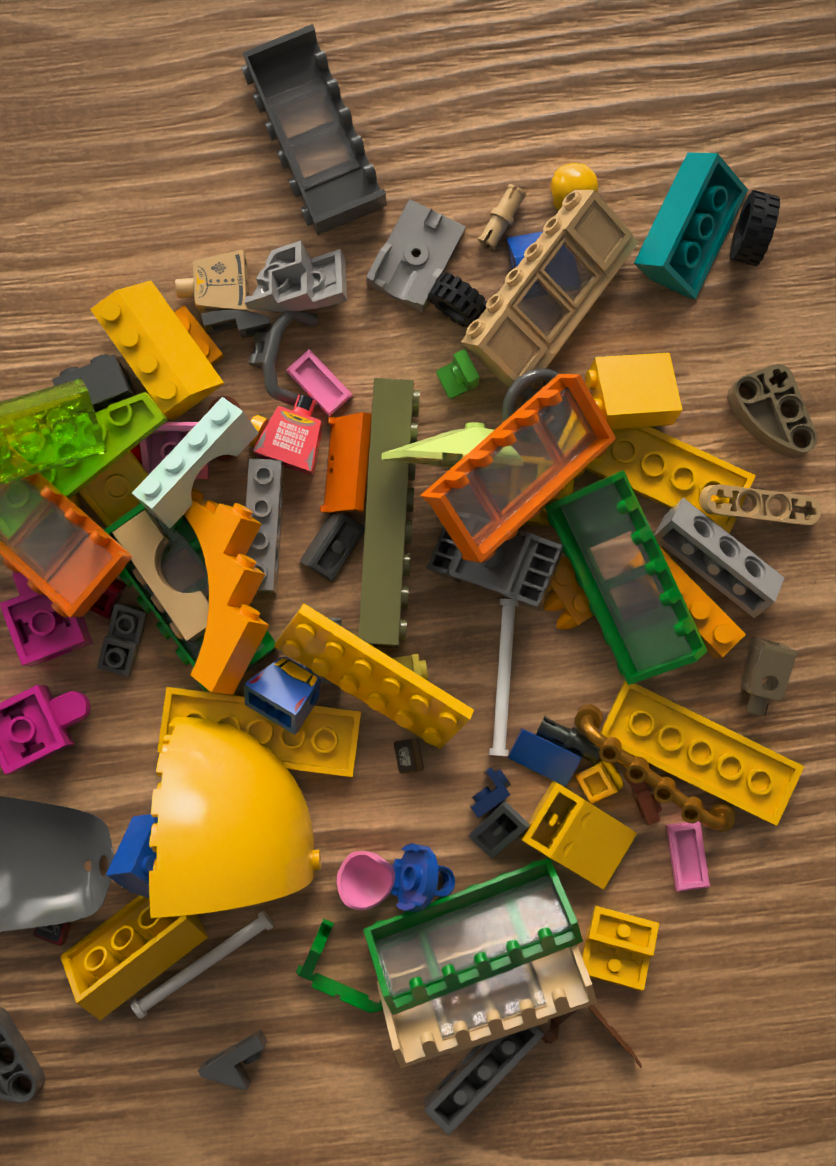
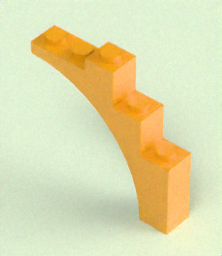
(233, 580)

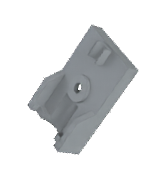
(411, 277)

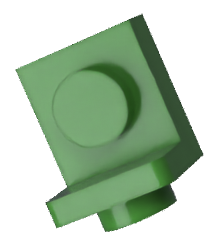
(459, 375)

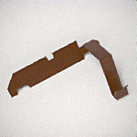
(552, 1034)

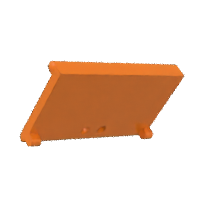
(347, 463)

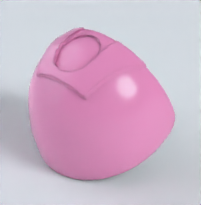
(364, 880)

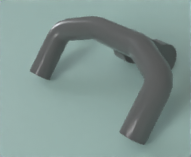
(267, 349)

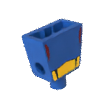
(284, 693)

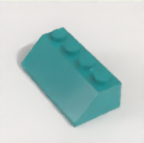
(691, 224)

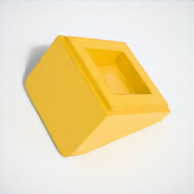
(600, 781)

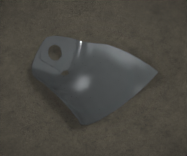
(44, 864)

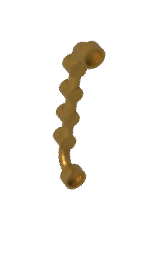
(720, 815)

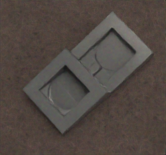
(246, 321)

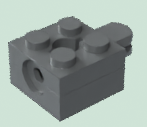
(104, 378)

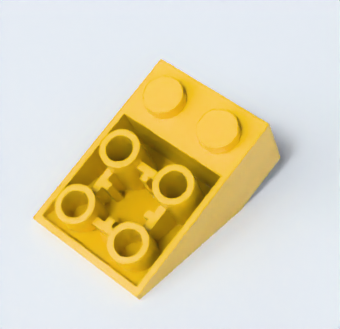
(578, 835)

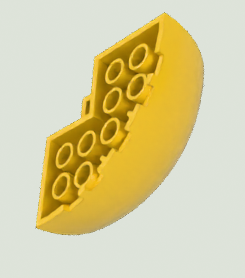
(226, 824)

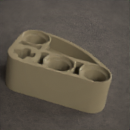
(763, 415)

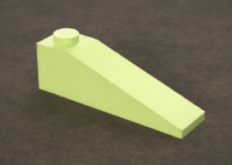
(441, 450)

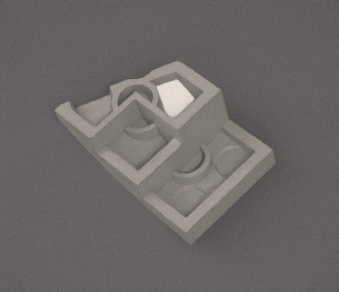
(299, 282)

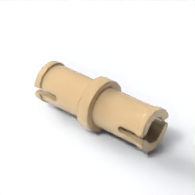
(502, 217)

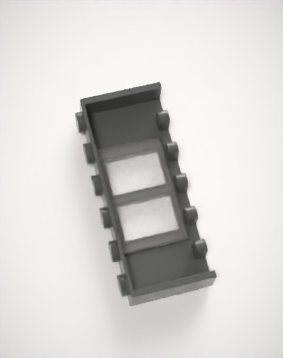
(312, 130)

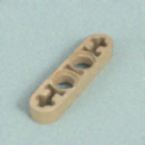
(760, 505)

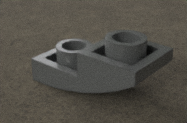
(123, 639)

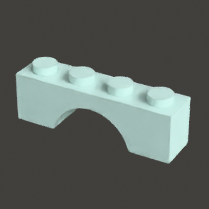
(169, 486)

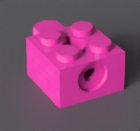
(38, 629)
(37, 726)

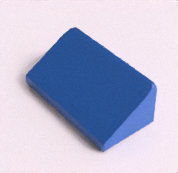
(544, 757)

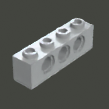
(265, 500)
(719, 558)

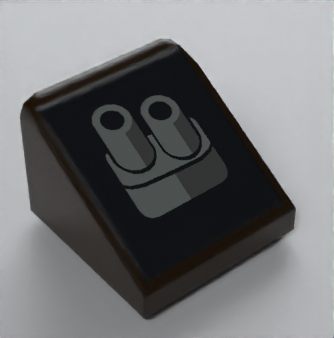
(408, 755)

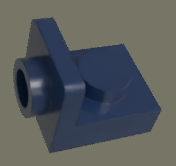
(487, 798)

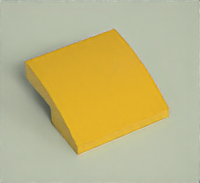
(619, 948)

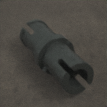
(568, 739)

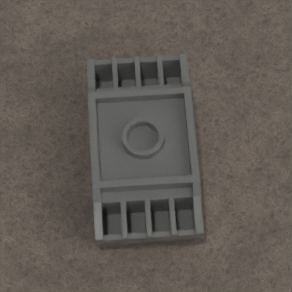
(518, 569)

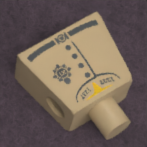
(217, 283)

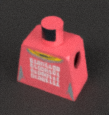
(292, 437)

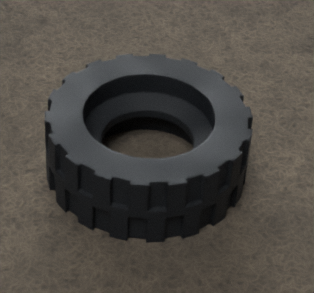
(755, 228)

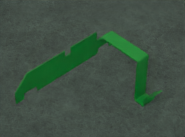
(329, 985)

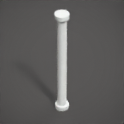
(503, 678)
(141, 1005)

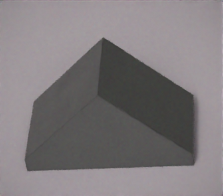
(498, 829)

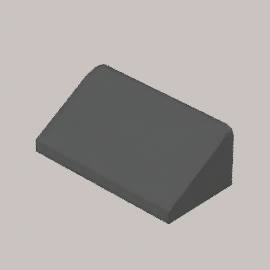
(333, 545)

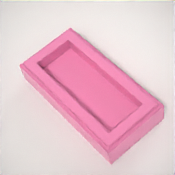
(319, 383)
(687, 856)

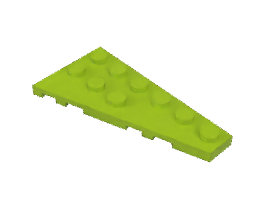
(122, 428)

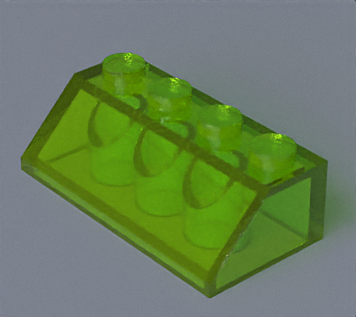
(47, 430)

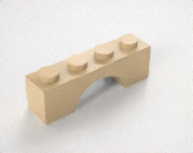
(146, 543)

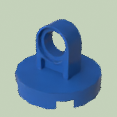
(418, 878)

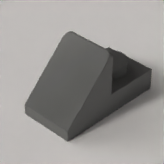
(227, 1065)

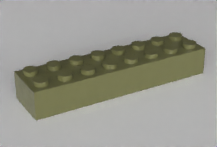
(386, 514)

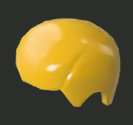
(570, 178)

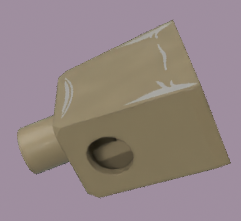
(764, 660)

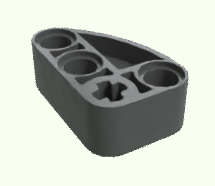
(23, 1064)

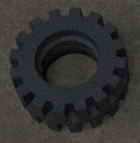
(457, 299)

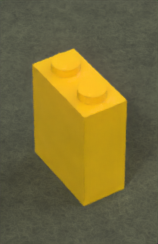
(635, 390)

